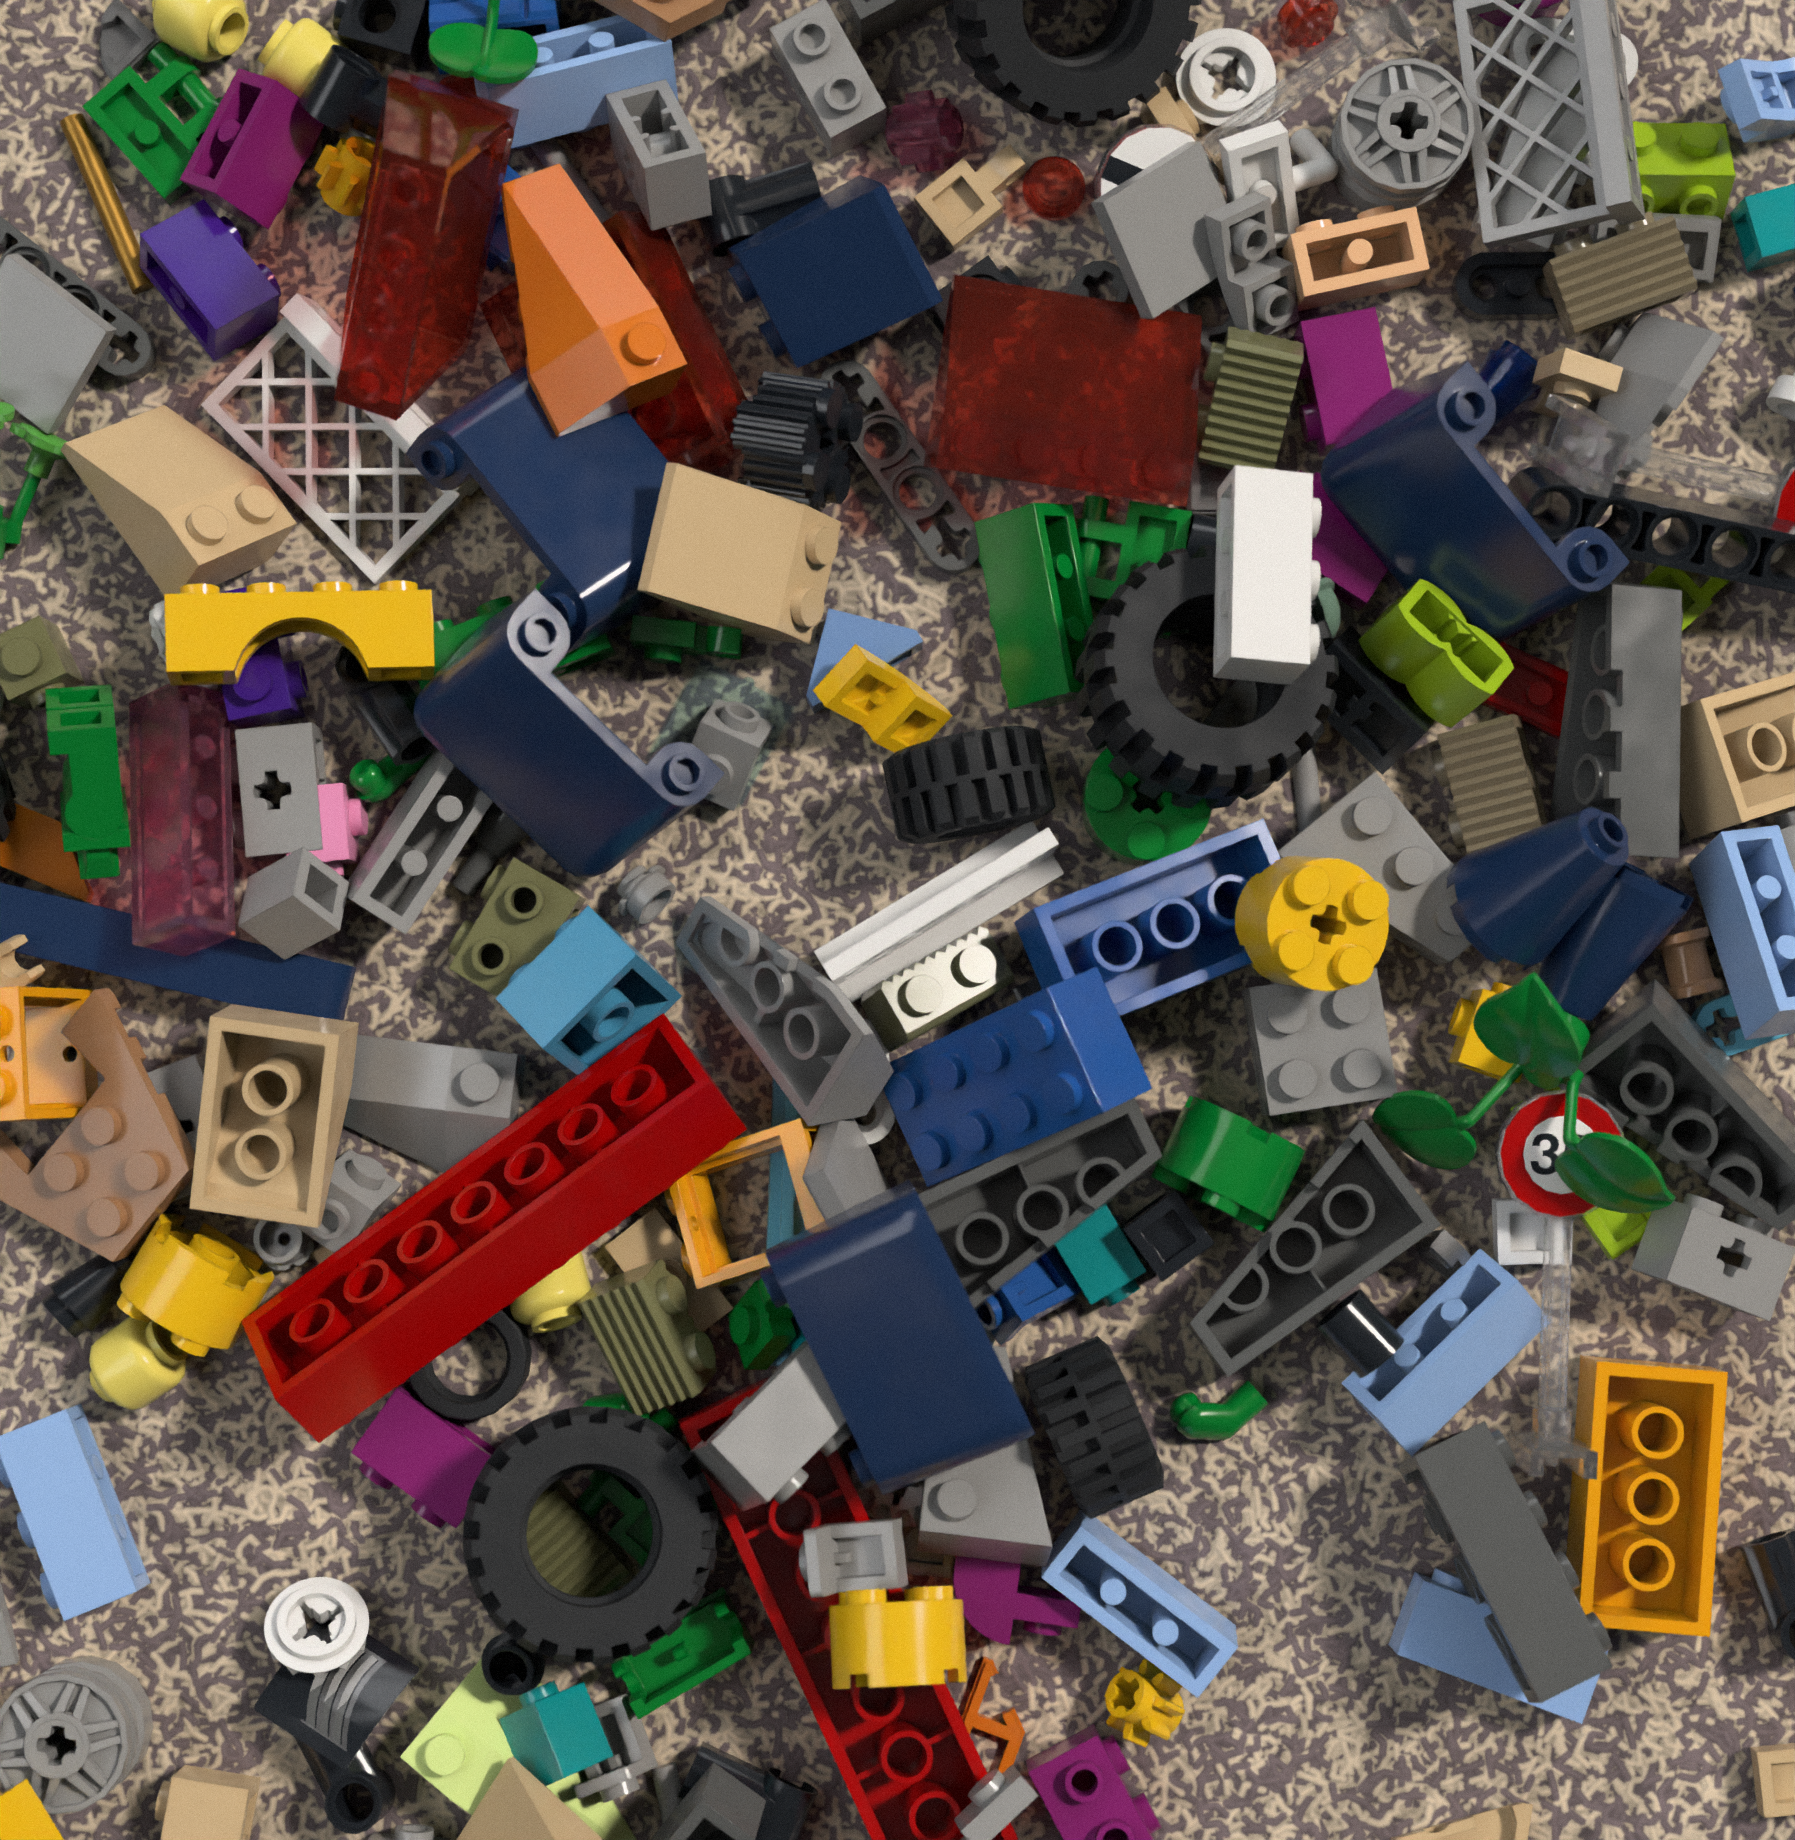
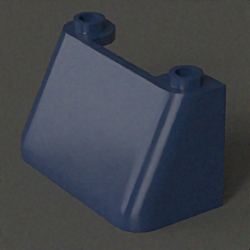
(572, 498)
(1445, 515)
(547, 753)
(896, 1340)

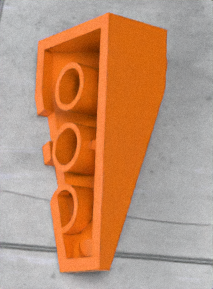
(584, 312)

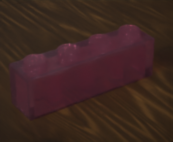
(181, 820)

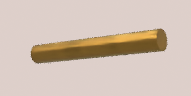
(105, 200)

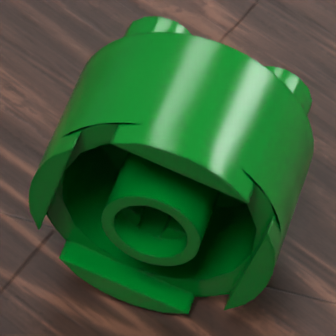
(1133, 835)
(1228, 1163)

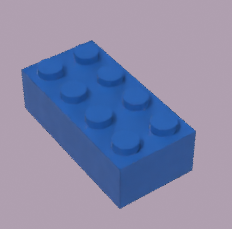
(1153, 925)
(1014, 1077)

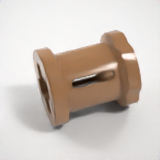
(1688, 964)

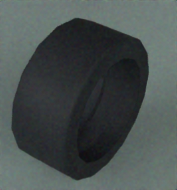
(470, 1407)

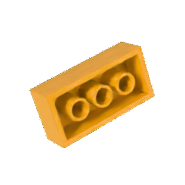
(1650, 1518)

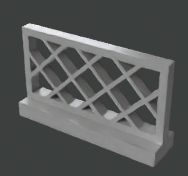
(1605, 110)

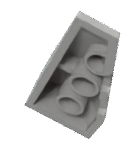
(1659, 369)
(788, 1015)
(432, 1097)

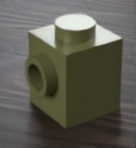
(35, 660)

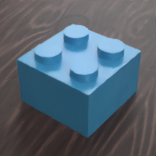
(586, 992)

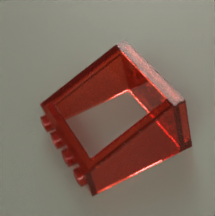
(421, 241)

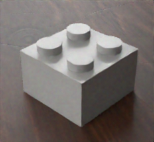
(1318, 1046)

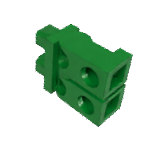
(92, 795)

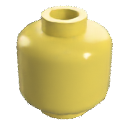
(201, 27)
(296, 53)
(555, 1299)
(135, 1364)

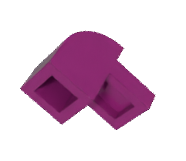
(995, 1599)

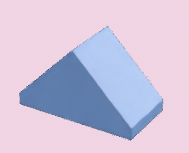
(844, 630)

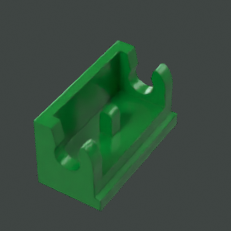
(700, 1648)

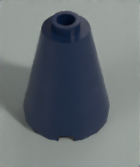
(1536, 885)
(1611, 940)

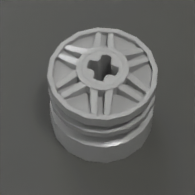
(1372, 157)
(98, 1708)

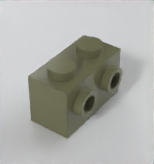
(513, 926)

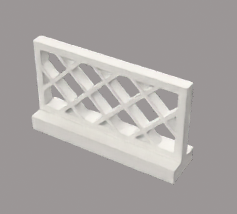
(320, 339)
(941, 910)

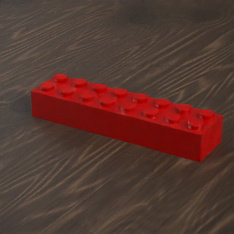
(490, 1228)
(894, 1745)

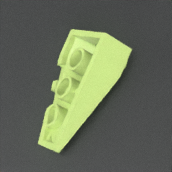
(467, 1748)

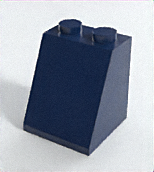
(832, 273)

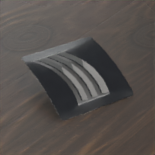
(341, 1707)

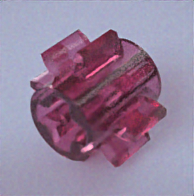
(924, 131)

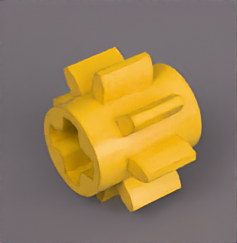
(345, 174)
(1144, 1703)

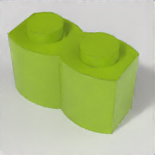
(1436, 653)

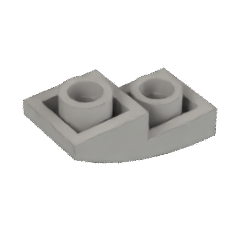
(1250, 274)

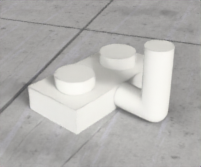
(1263, 163)

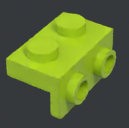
(1684, 167)

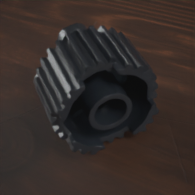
(797, 438)

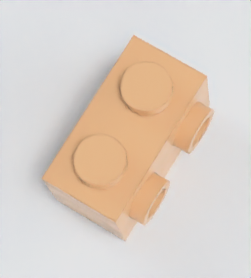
(1356, 257)

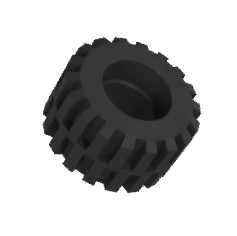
(968, 784)
(1094, 1427)

